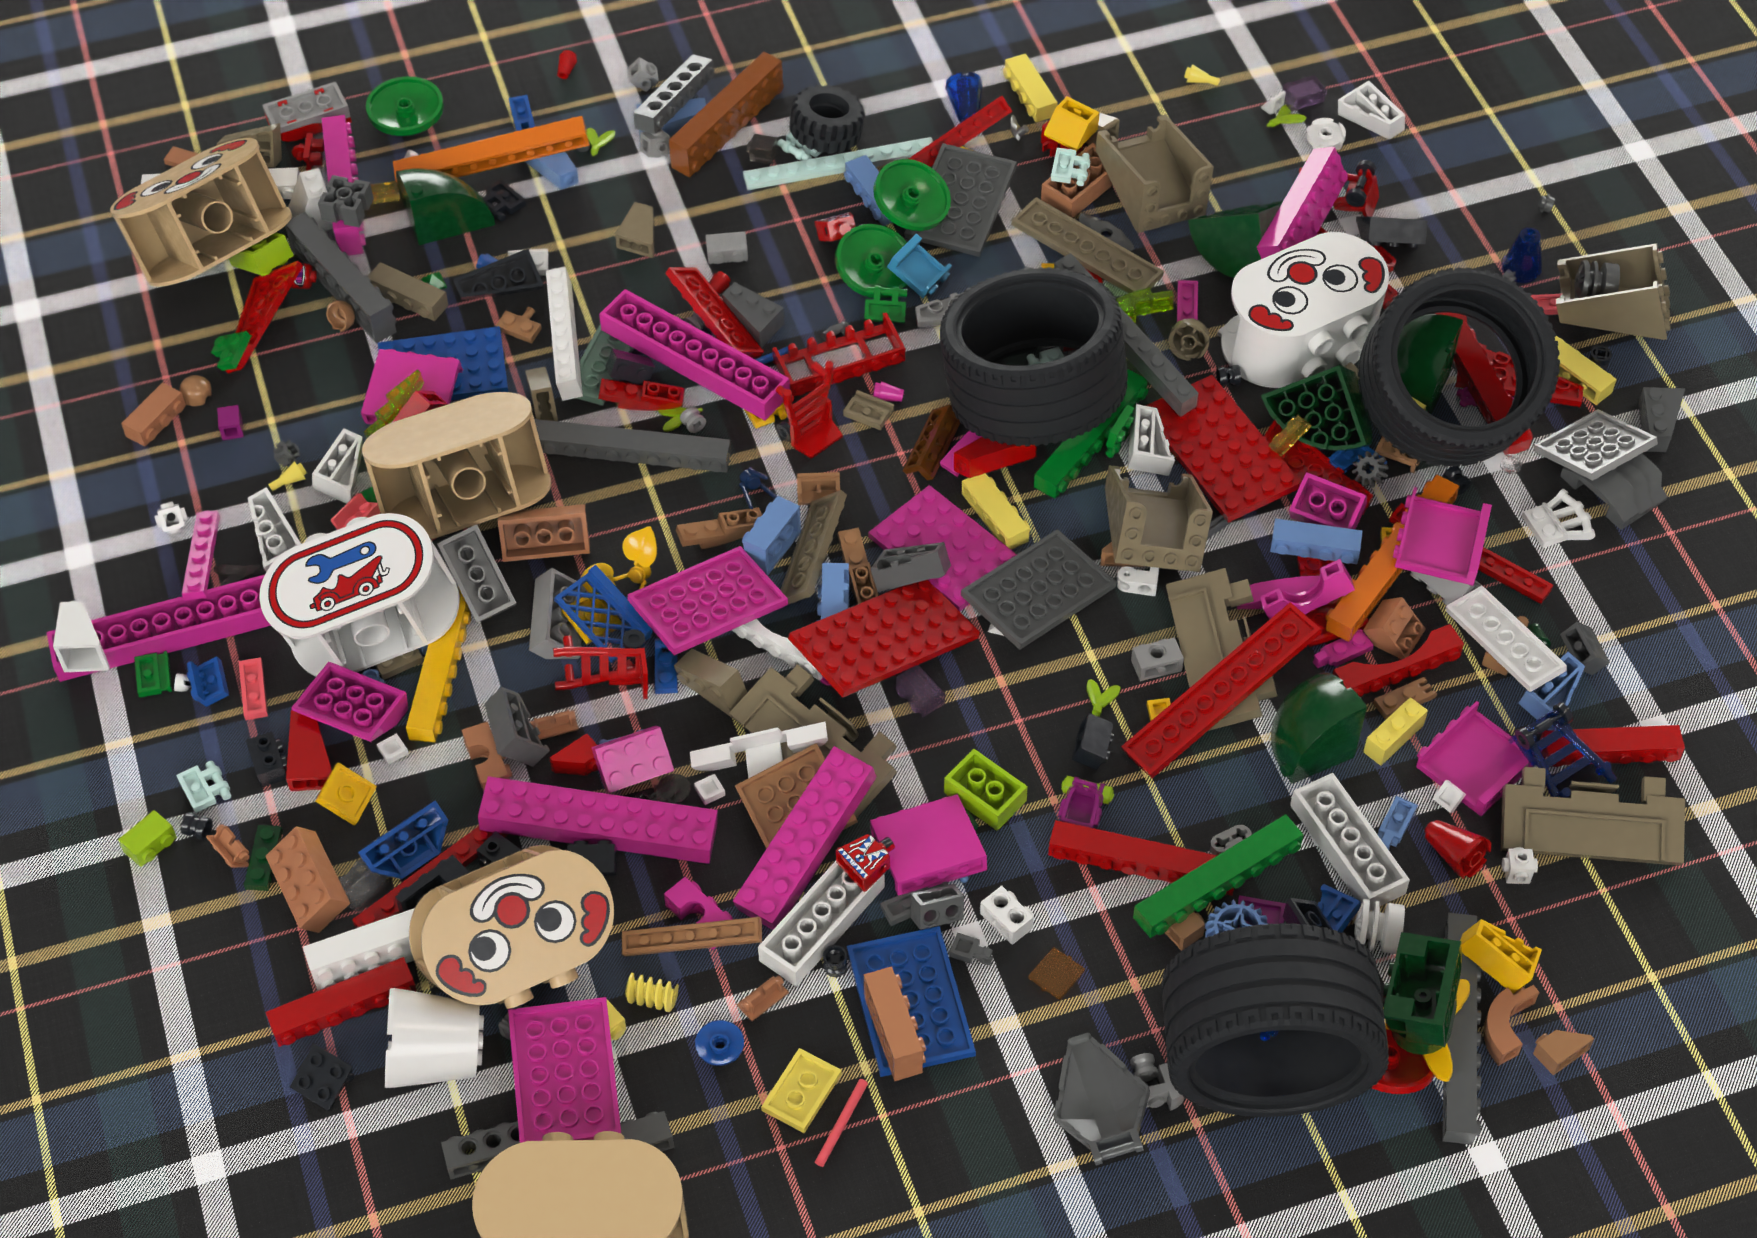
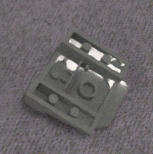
(1628, 489)

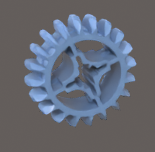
(1220, 919)

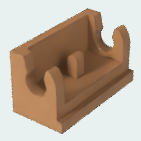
(1385, 449)
(816, 485)

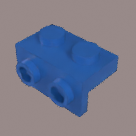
(207, 681)

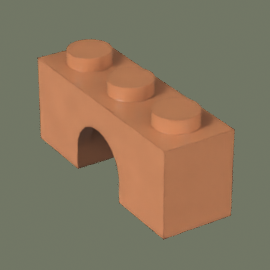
(481, 743)

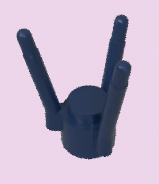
(751, 480)

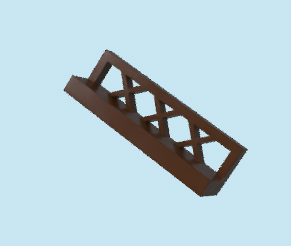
(933, 442)

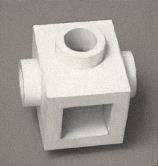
(174, 525)
(1519, 865)

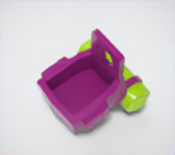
(1083, 801)

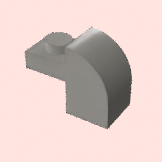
(1164, 1091)

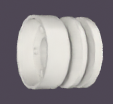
(1380, 926)

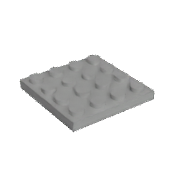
(1595, 444)

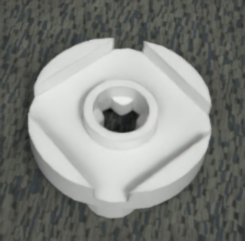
(1335, 134)

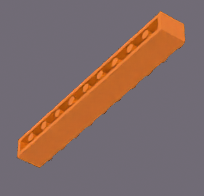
(502, 149)
(1380, 572)

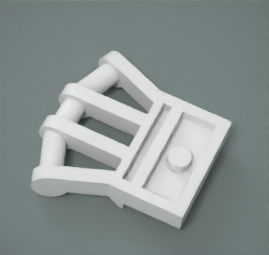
(1546, 524)

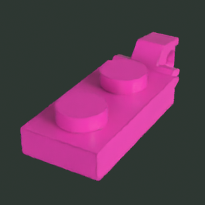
(1343, 651)

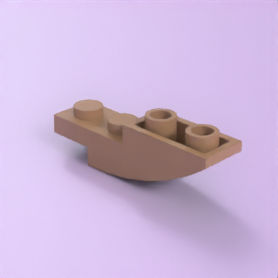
(725, 529)
(860, 572)

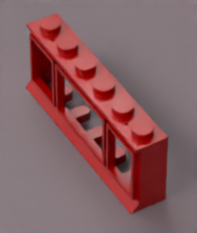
(847, 371)

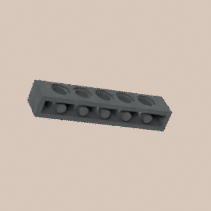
(673, 94)
(461, 1164)

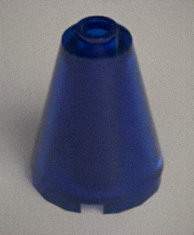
(964, 94)
(1524, 256)

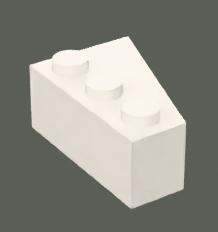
(1372, 111)
(1147, 443)
(339, 467)

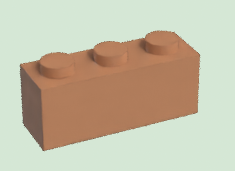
(153, 414)

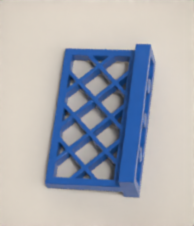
(614, 598)

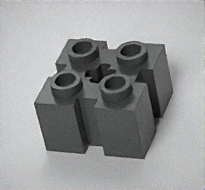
(345, 201)

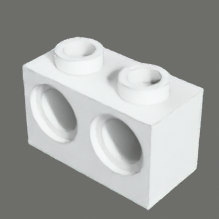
(1002, 917)

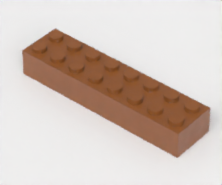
(726, 114)

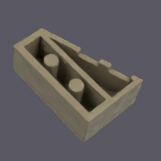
(268, 139)
(711, 679)

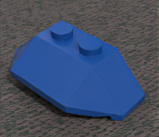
(407, 844)

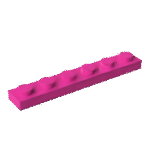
(201, 555)

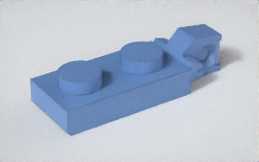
(1396, 821)

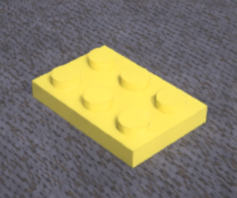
(801, 1090)

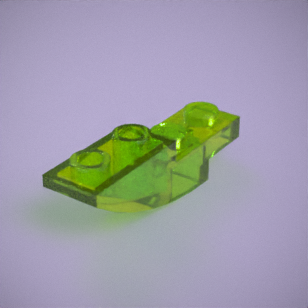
(1145, 302)

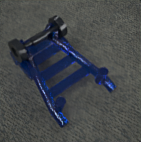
(1559, 719)

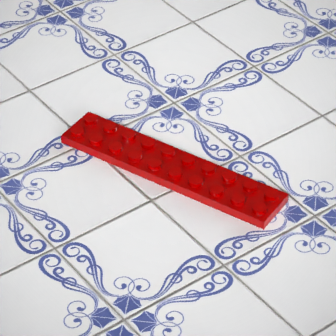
(1221, 690)

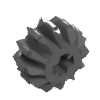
(1361, 470)

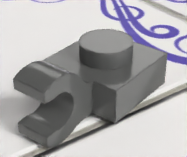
(967, 948)

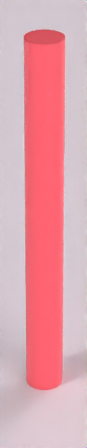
(841, 1122)

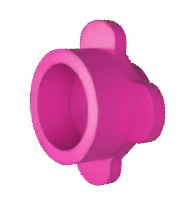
(1464, 401)

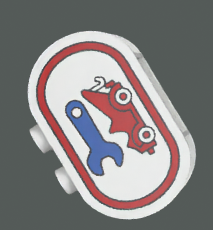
(360, 594)

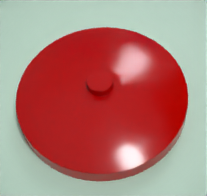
(1405, 1071)

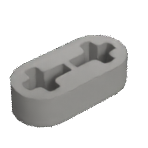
(1228, 838)

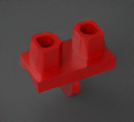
(310, 152)

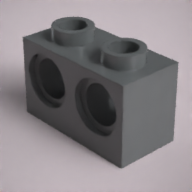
(937, 906)

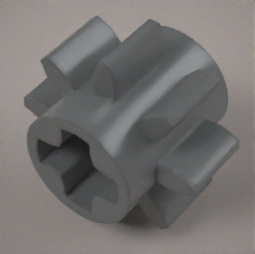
(286, 453)

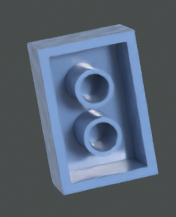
(773, 533)

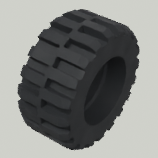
(826, 119)

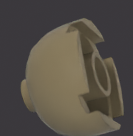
(1189, 339)

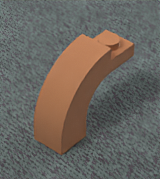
(1497, 1032)

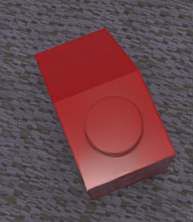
(575, 758)

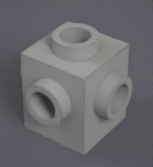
(643, 74)
(654, 144)

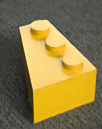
(1499, 955)

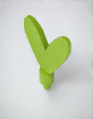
(1286, 118)
(596, 142)
(675, 421)
(1101, 700)

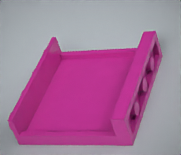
(395, 366)
(1441, 539)
(1474, 758)
(931, 844)

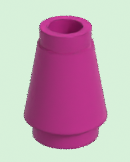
(888, 392)

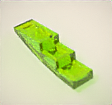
(396, 400)

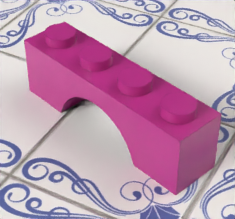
(1332, 584)

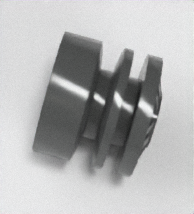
(1592, 282)

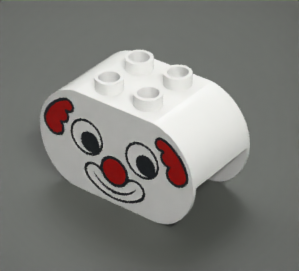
(1305, 309)

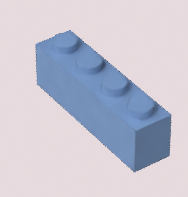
(862, 175)
(1316, 541)

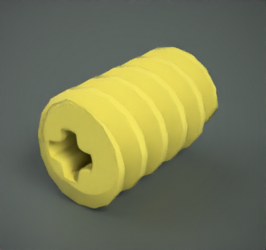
(650, 993)

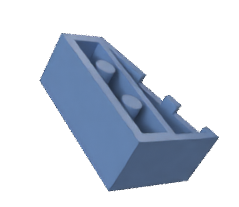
(834, 589)
(1556, 690)

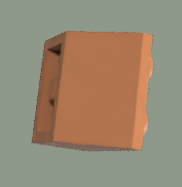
(1394, 628)

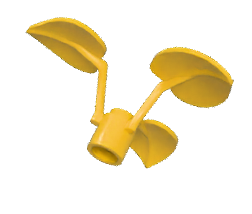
(640, 548)

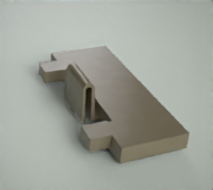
(1209, 635)
(774, 704)
(1593, 821)

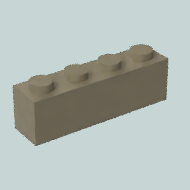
(409, 291)

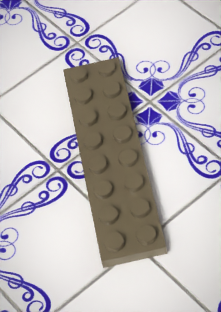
(1087, 246)

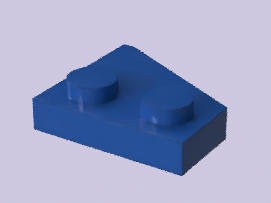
(1338, 907)

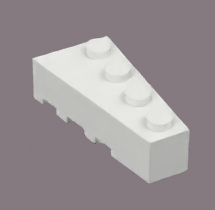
(271, 527)

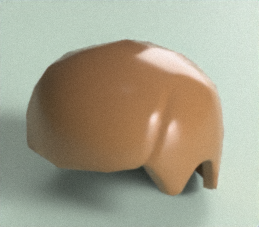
(340, 315)
(195, 390)

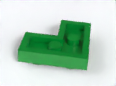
(230, 349)

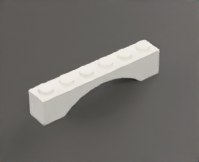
(775, 645)

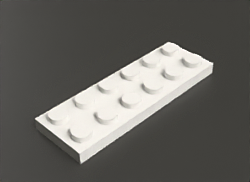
(1506, 638)

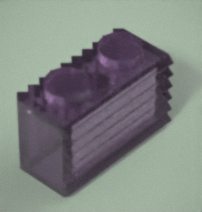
(1304, 93)
(920, 691)

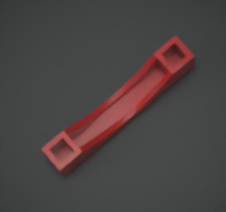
(1440, 647)

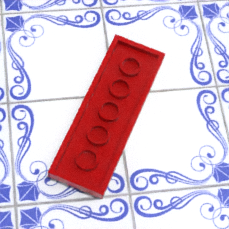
(713, 310)

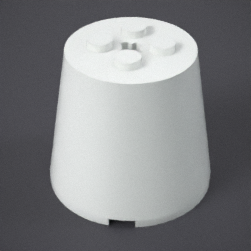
(431, 1039)

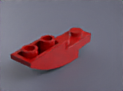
(648, 397)

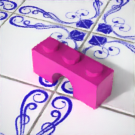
(688, 898)

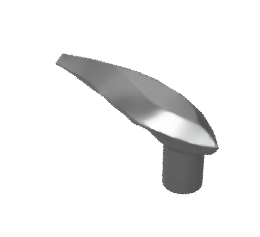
(1016, 130)

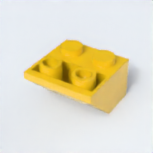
(1072, 123)

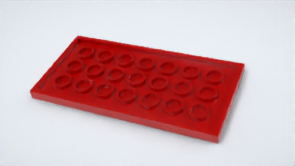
(1225, 452)
(883, 636)

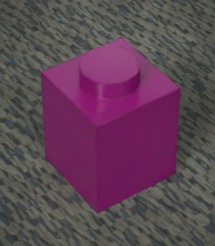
(230, 422)

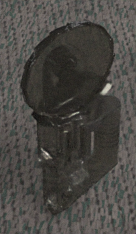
(670, 789)

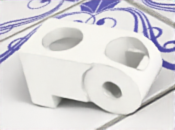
(1138, 581)

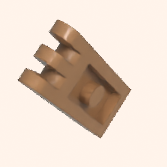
(1391, 701)

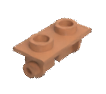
(555, 725)
(234, 854)
(763, 998)

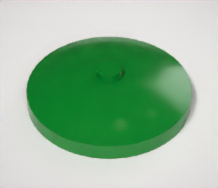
(404, 106)
(912, 195)
(864, 258)

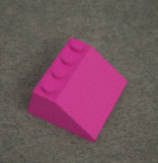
(352, 702)

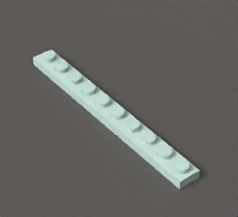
(830, 164)

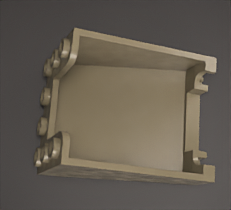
(1157, 175)
(1636, 308)
(1157, 526)

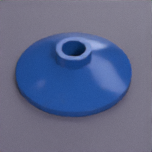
(719, 1033)

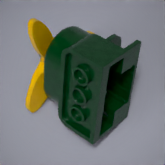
(1425, 997)

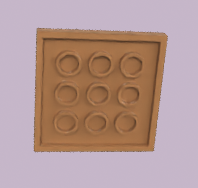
(776, 791)

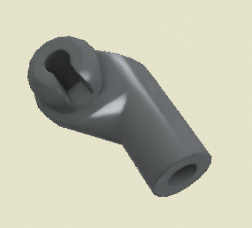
(836, 328)

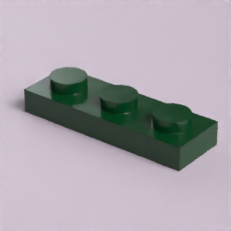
(259, 871)

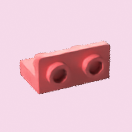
(355, 508)

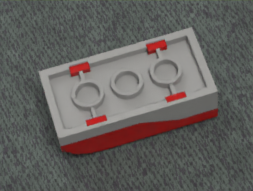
(303, 111)

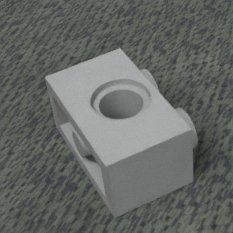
(1169, 659)

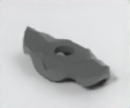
(1099, 226)

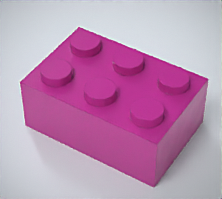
(1327, 503)
(632, 759)

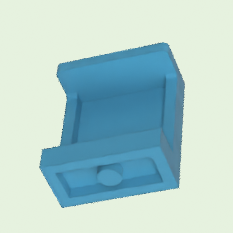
(918, 268)

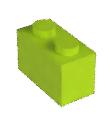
(147, 838)

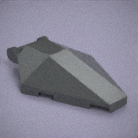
(1100, 1100)

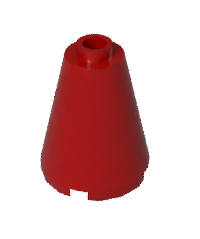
(1458, 847)

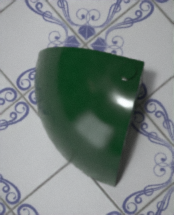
(441, 204)
(1231, 236)
(1427, 355)
(1329, 404)
(1316, 727)

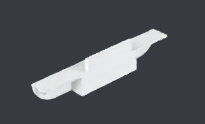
(761, 748)

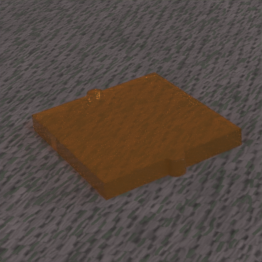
(1056, 973)

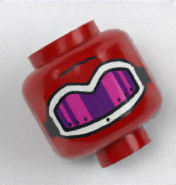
(305, 277)

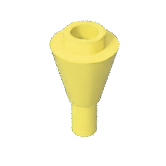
(1196, 75)
(292, 474)

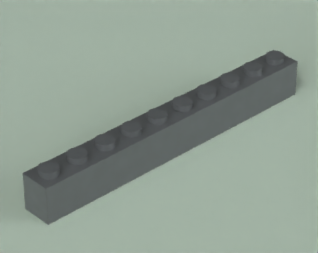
(1147, 357)
(634, 446)
(1460, 1092)

